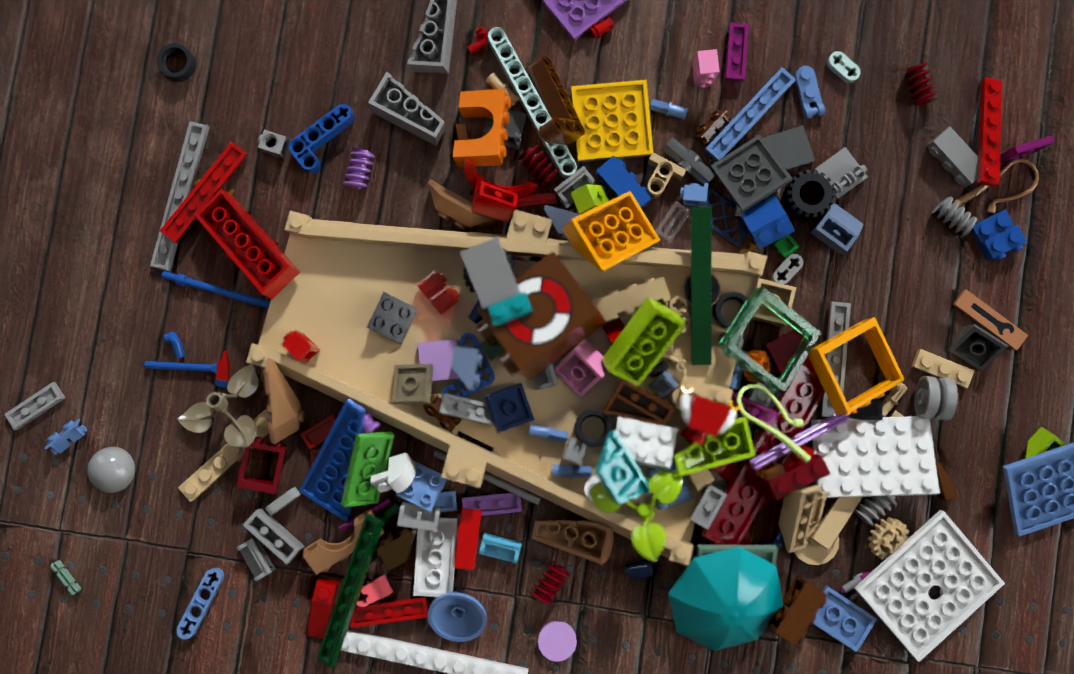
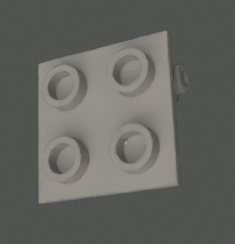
(843, 172)

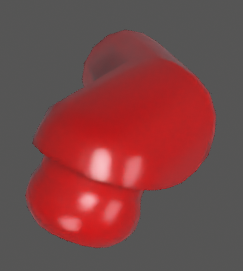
(481, 41)

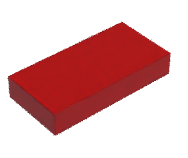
(318, 433)

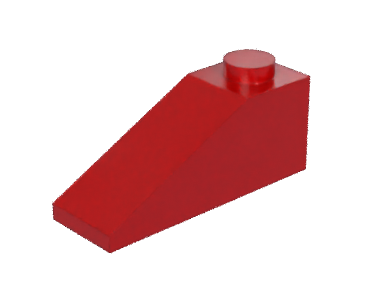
(322, 606)

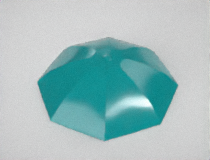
(726, 598)

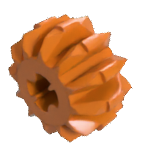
(759, 357)

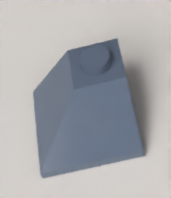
(559, 218)

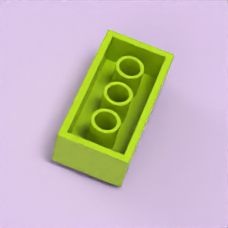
(643, 341)

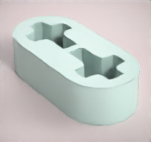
(843, 67)

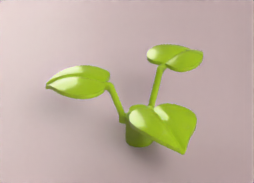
(651, 537)

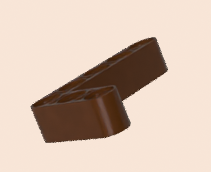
(565, 124)

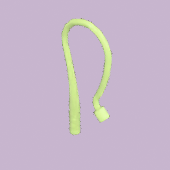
(796, 422)

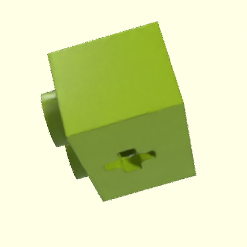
(589, 197)

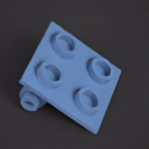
(424, 487)

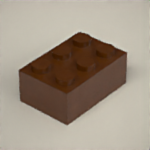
(798, 610)

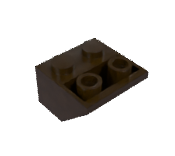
(399, 549)

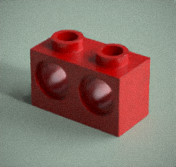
(300, 346)

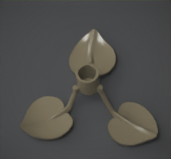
(241, 431)

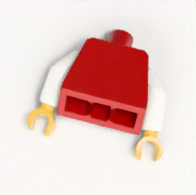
(706, 415)

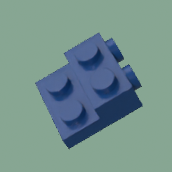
(998, 235)

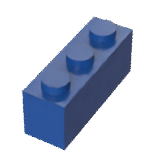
(620, 181)

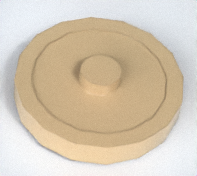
(817, 554)

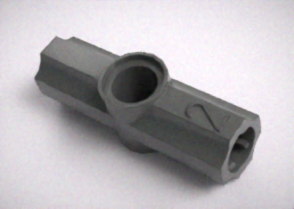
(688, 160)

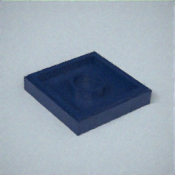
(509, 408)

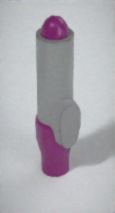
(856, 580)

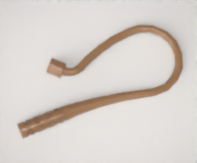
(991, 208)

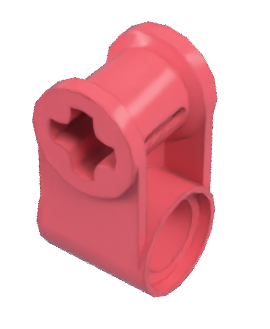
(376, 590)

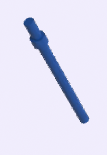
(183, 280)

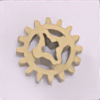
(889, 536)

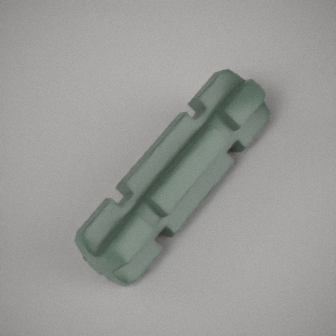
(65, 577)

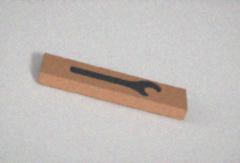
(990, 319)

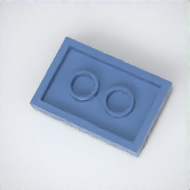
(844, 620)

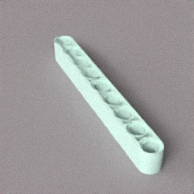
(528, 95)

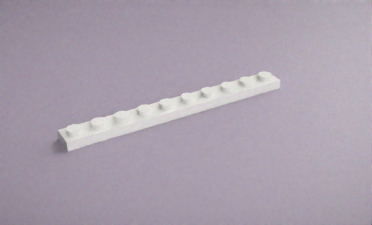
(423, 656)

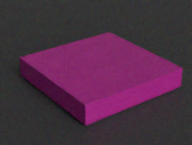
(1026, 149)

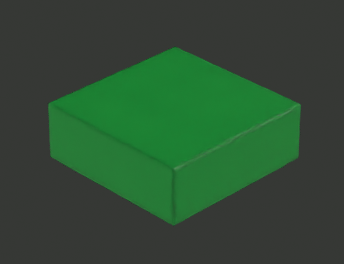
(785, 246)

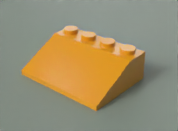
(611, 232)

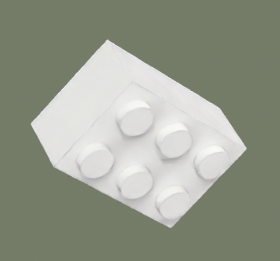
(647, 442)

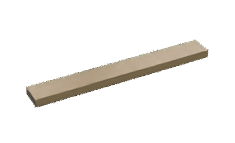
(838, 515)

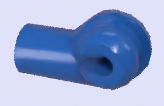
(177, 345)

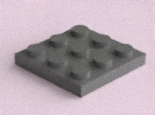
(751, 173)

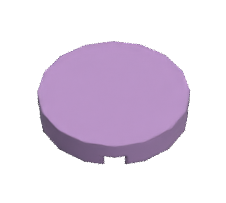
(557, 641)

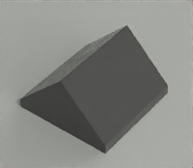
(977, 346)

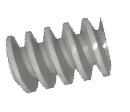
(955, 216)
(873, 507)

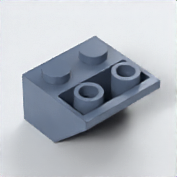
(837, 229)
(466, 364)

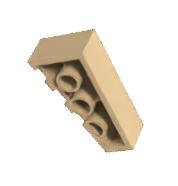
(628, 301)

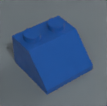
(767, 222)

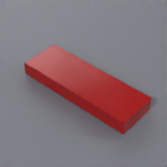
(467, 538)

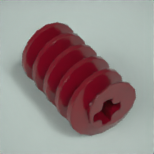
(920, 84)
(538, 165)
(550, 583)

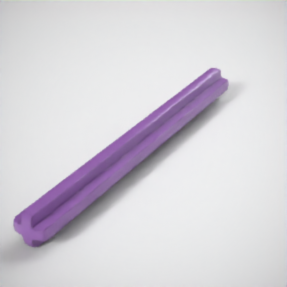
(799, 439)

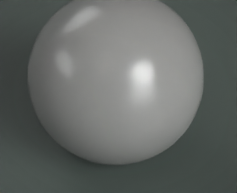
(111, 469)

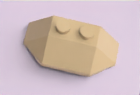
(801, 516)

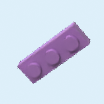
(494, 503)

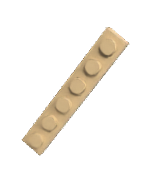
(220, 462)

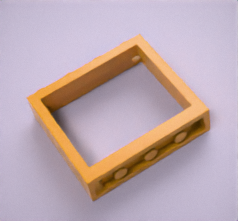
(882, 354)

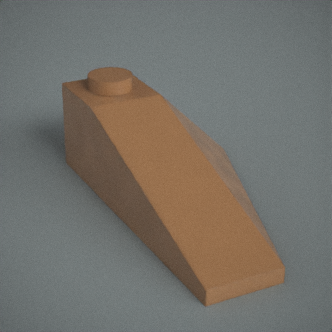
(282, 403)
(580, 538)

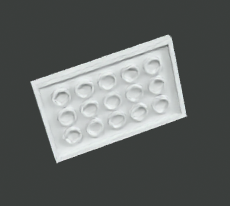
(878, 458)

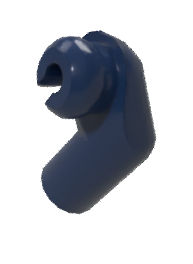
(778, 540)

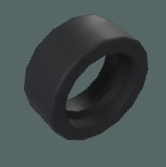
(166, 52)
(718, 305)
(578, 430)

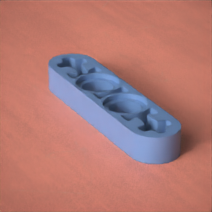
(202, 604)

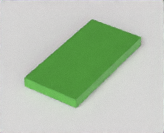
(368, 459)

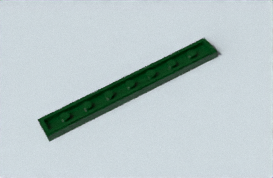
(701, 285)
(350, 590)

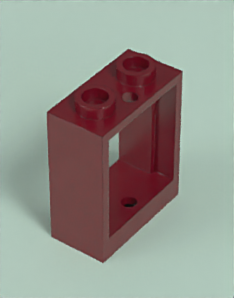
(256, 483)

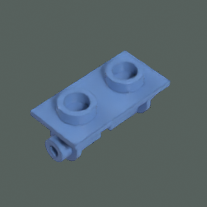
(59, 441)

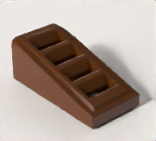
(946, 487)

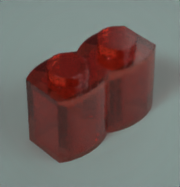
(438, 292)

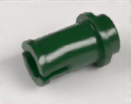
(390, 513)

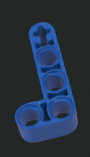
(324, 136)

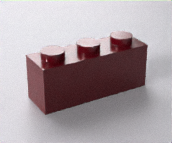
(797, 476)

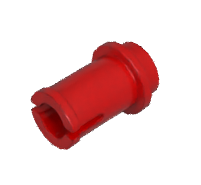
(601, 28)

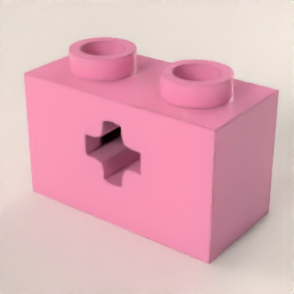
(705, 67)

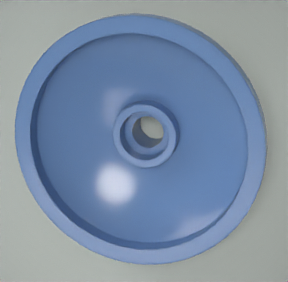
(457, 617)

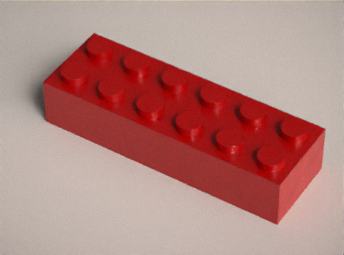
(247, 244)

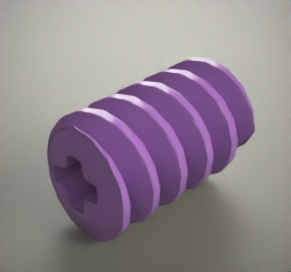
(358, 168)

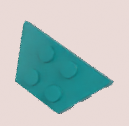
(619, 471)

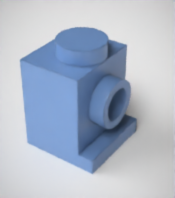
(694, 195)

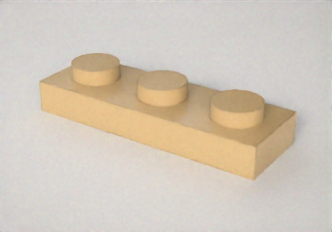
(942, 368)

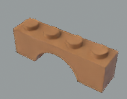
(323, 555)

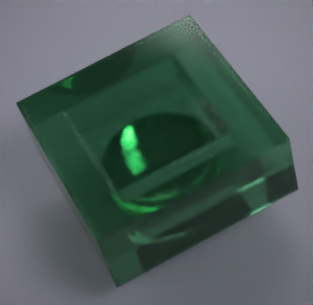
(492, 350)

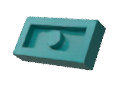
(510, 309)

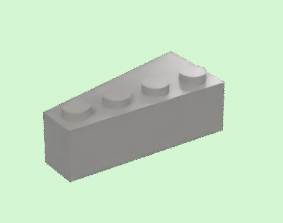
(435, 39)
(405, 110)

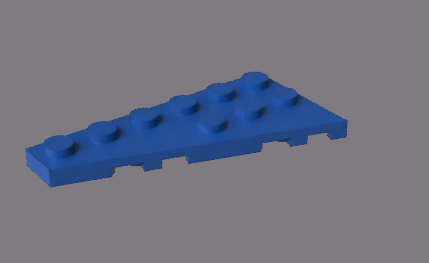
(330, 469)

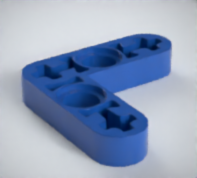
(483, 383)

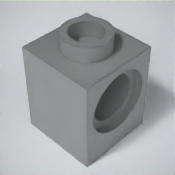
(280, 147)

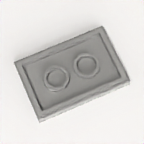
(490, 272)

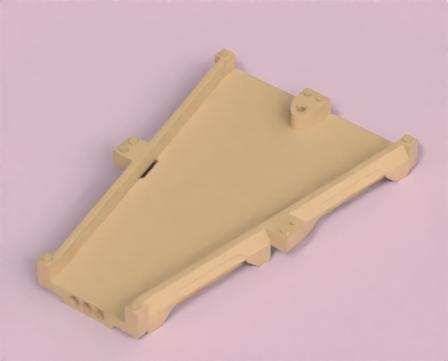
(352, 264)

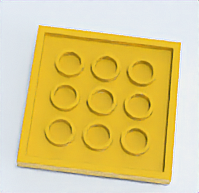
(613, 120)

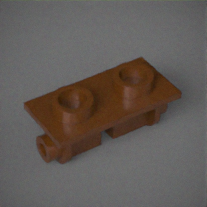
(717, 120)
(432, 409)

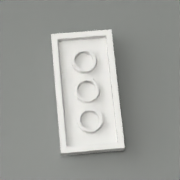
(436, 559)

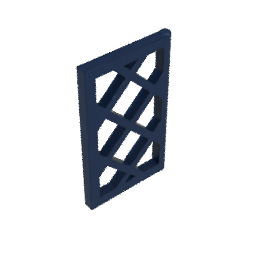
(725, 233)

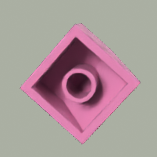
(582, 368)

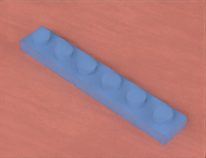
(750, 114)

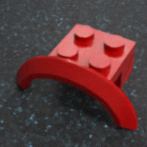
(495, 199)

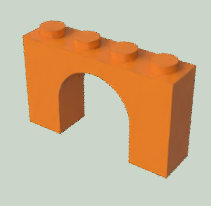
(490, 148)

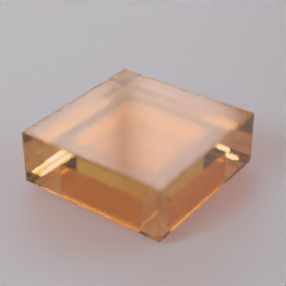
(770, 471)

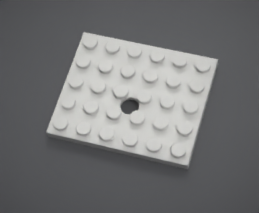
(901, 584)

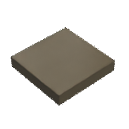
(412, 384)

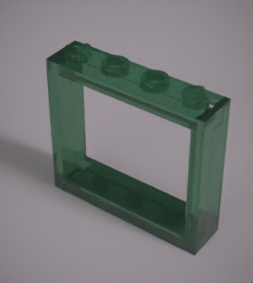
(810, 334)

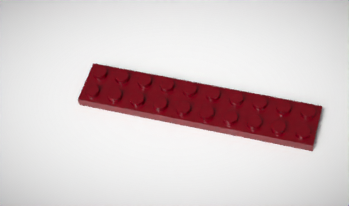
(746, 488)

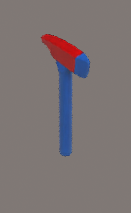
(221, 368)

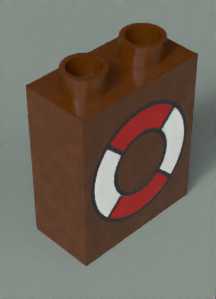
(558, 322)

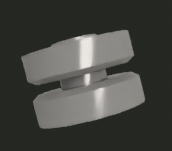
(935, 398)

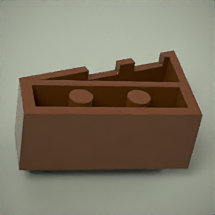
(638, 404)

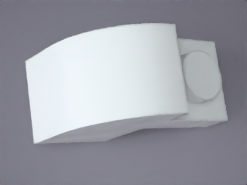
(399, 474)

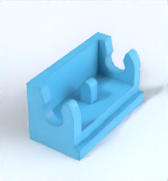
(500, 548)

